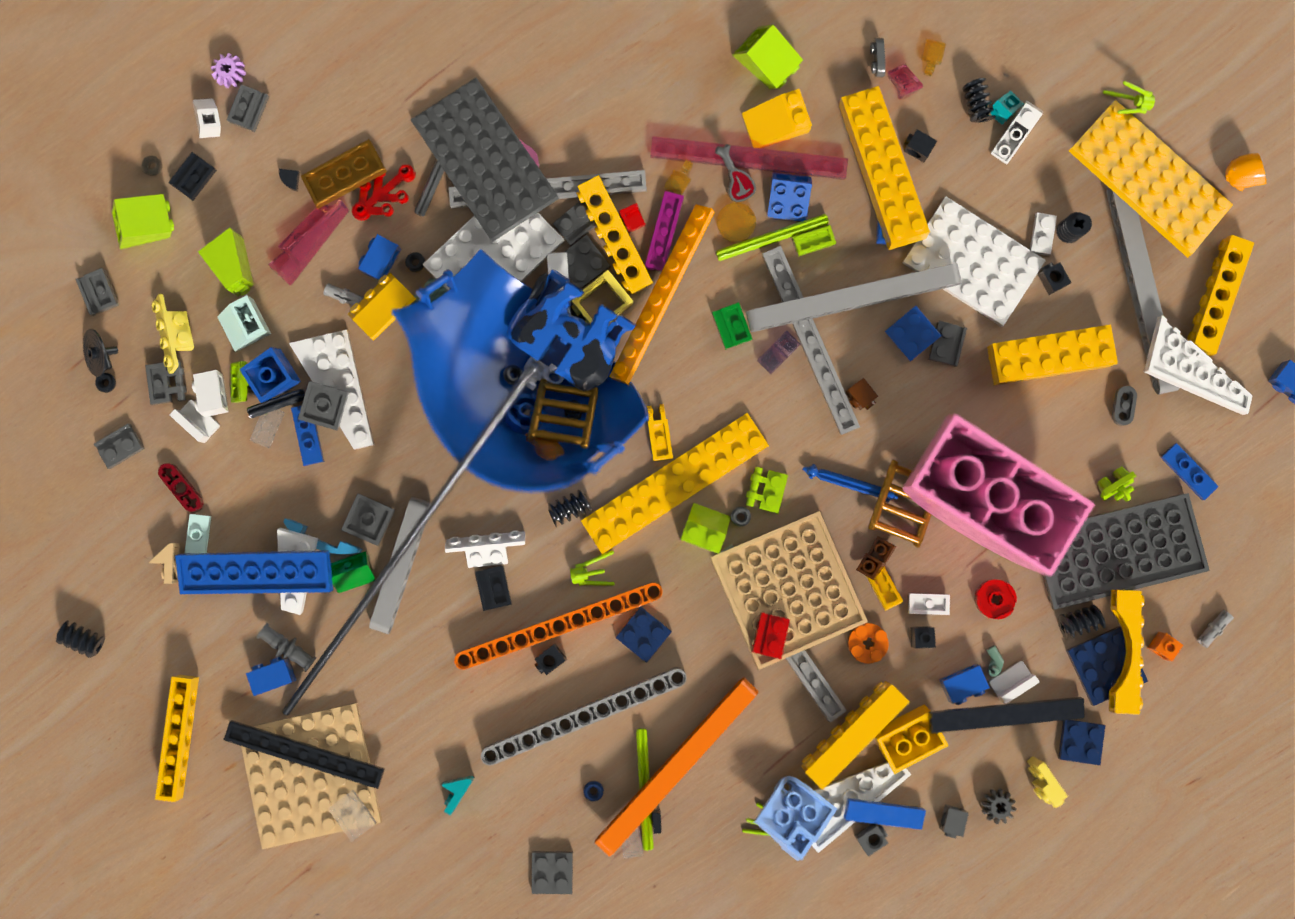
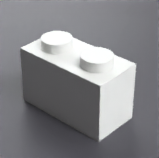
(210, 393)

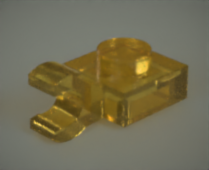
(933, 55)
(679, 181)

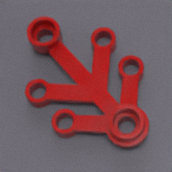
(380, 194)

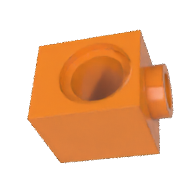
(1165, 646)

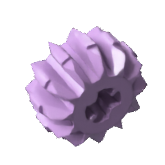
(221, 67)

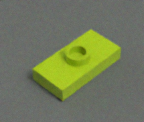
(814, 240)
(238, 383)

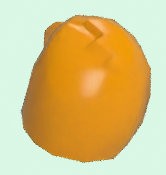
(1246, 171)

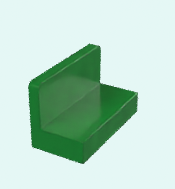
(351, 572)

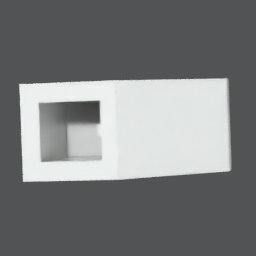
(207, 118)

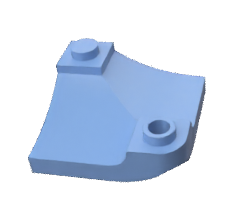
(795, 816)

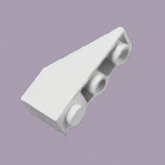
(1017, 132)

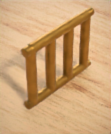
(585, 425)
(882, 505)

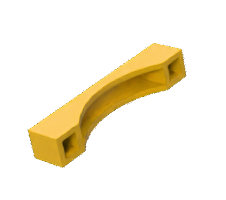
(1125, 693)

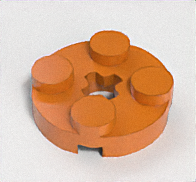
(874, 653)

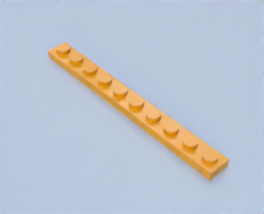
(662, 294)

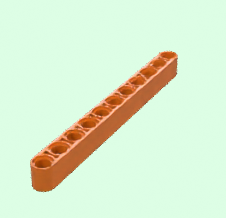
(551, 632)
(676, 766)

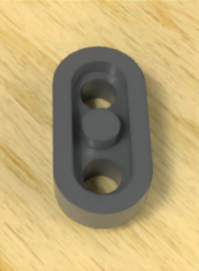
(878, 49)
(1126, 406)

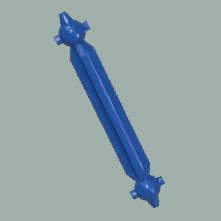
(847, 482)

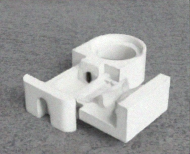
(543, 371)

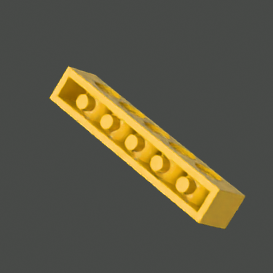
(595, 187)
(1240, 250)
(177, 738)

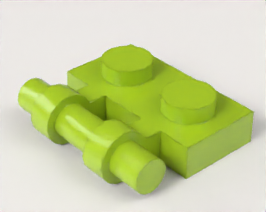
(772, 492)

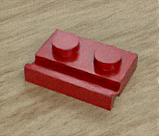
(770, 635)

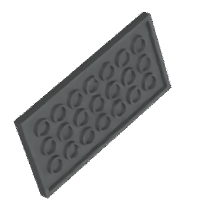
(484, 159)
(1129, 552)

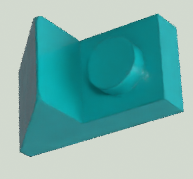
(1006, 107)
(459, 788)

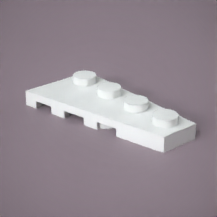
(294, 541)

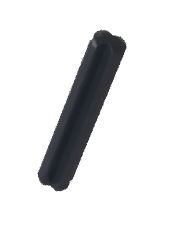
(276, 403)

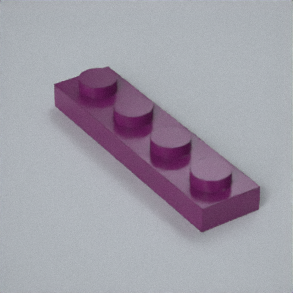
(664, 231)

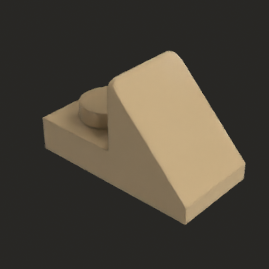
(167, 556)

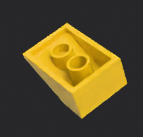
(777, 119)

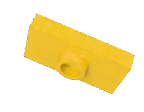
(885, 590)

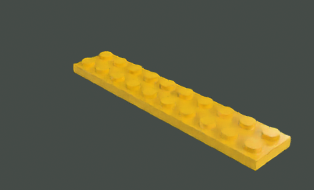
(674, 483)

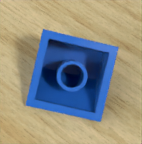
(270, 374)

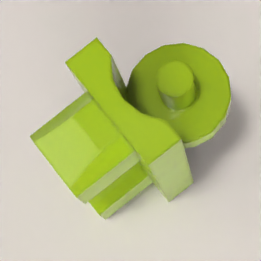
(1124, 479)

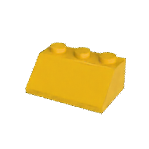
(374, 311)
(909, 739)

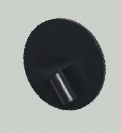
(96, 354)

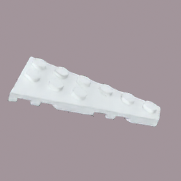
(332, 363)
(1190, 369)
(866, 785)

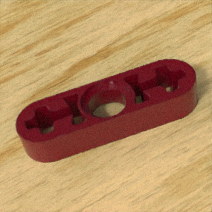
(172, 487)

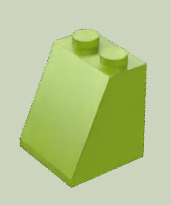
(768, 56)
(141, 220)
(229, 262)
(705, 528)

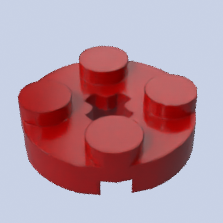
(1006, 604)

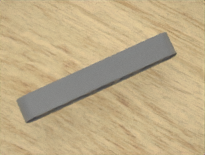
(394, 586)

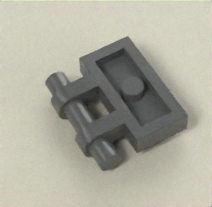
(159, 383)

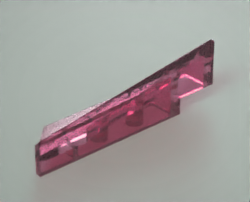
(306, 240)

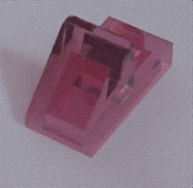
(905, 81)

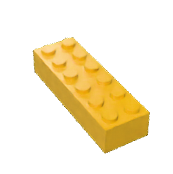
(1052, 354)
(854, 734)

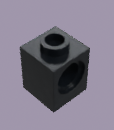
(919, 145)
(1062, 277)
(923, 637)
(556, 653)

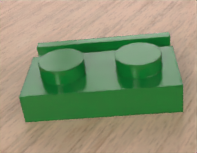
(732, 326)

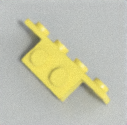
(174, 332)

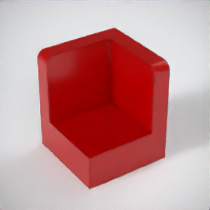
(631, 218)

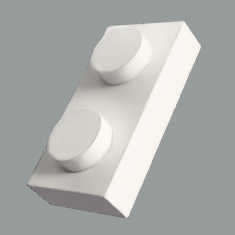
(1043, 233)
(929, 604)

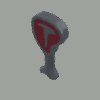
(741, 184)

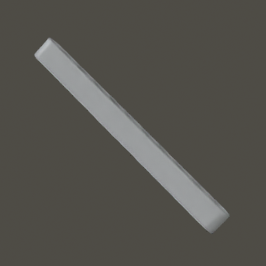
(1138, 274)
(853, 297)
(576, 723)

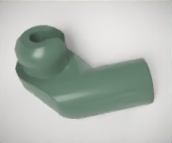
(996, 663)

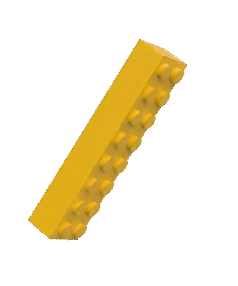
(883, 168)

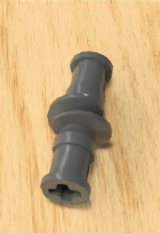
(286, 647)

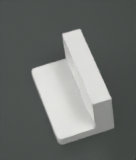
(195, 423)
(1013, 682)

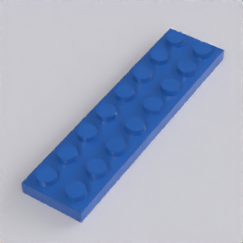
(254, 572)

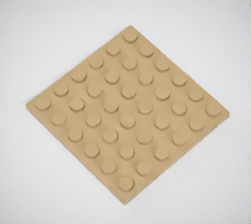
(792, 577)
(295, 799)

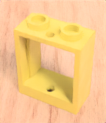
(615, 287)

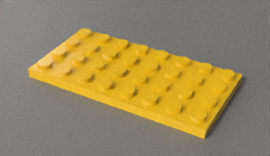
(1151, 178)

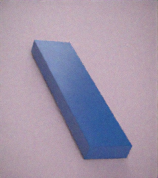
(884, 814)

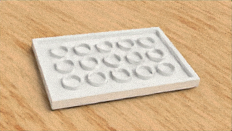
(515, 251)
(990, 263)

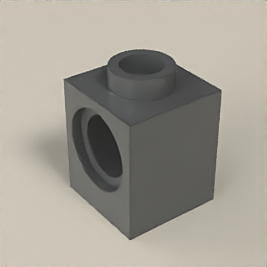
(953, 821)
(871, 848)

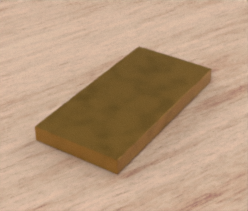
(343, 173)

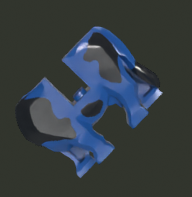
(547, 316)

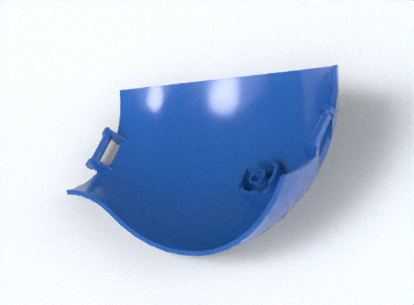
(458, 371)

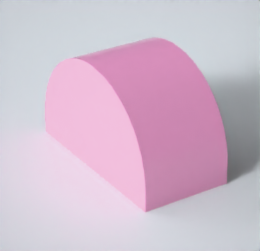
(996, 497)

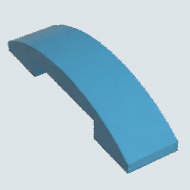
(343, 547)

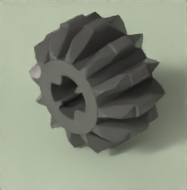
(991, 809)

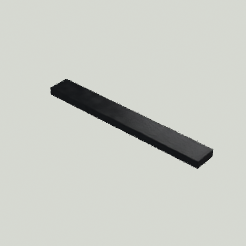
(1006, 714)
(304, 754)

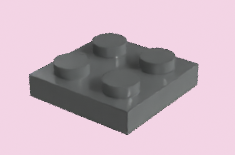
(585, 262)
(323, 405)
(368, 519)
(552, 872)

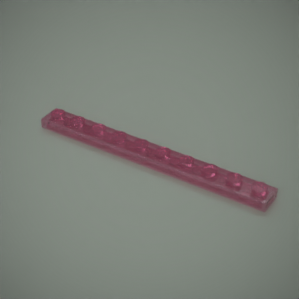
(750, 158)

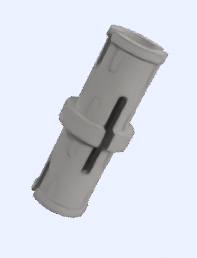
(343, 295)
(1215, 628)

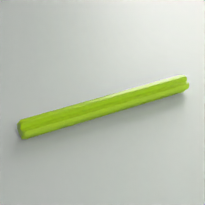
(772, 237)
(643, 772)

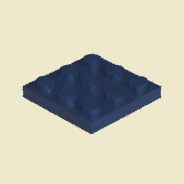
(1100, 663)

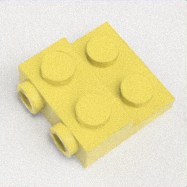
(1046, 785)

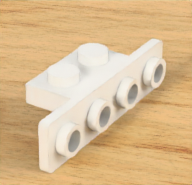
(485, 549)

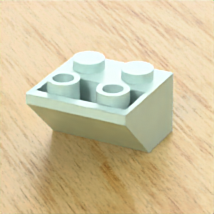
(243, 323)

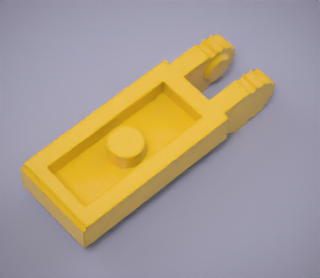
(659, 435)

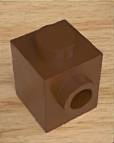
(862, 395)

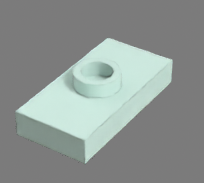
(197, 533)

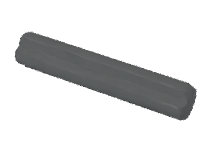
(429, 190)

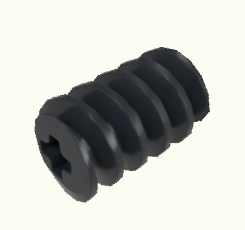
(977, 101)
(1073, 227)
(569, 507)
(1081, 620)
(78, 640)

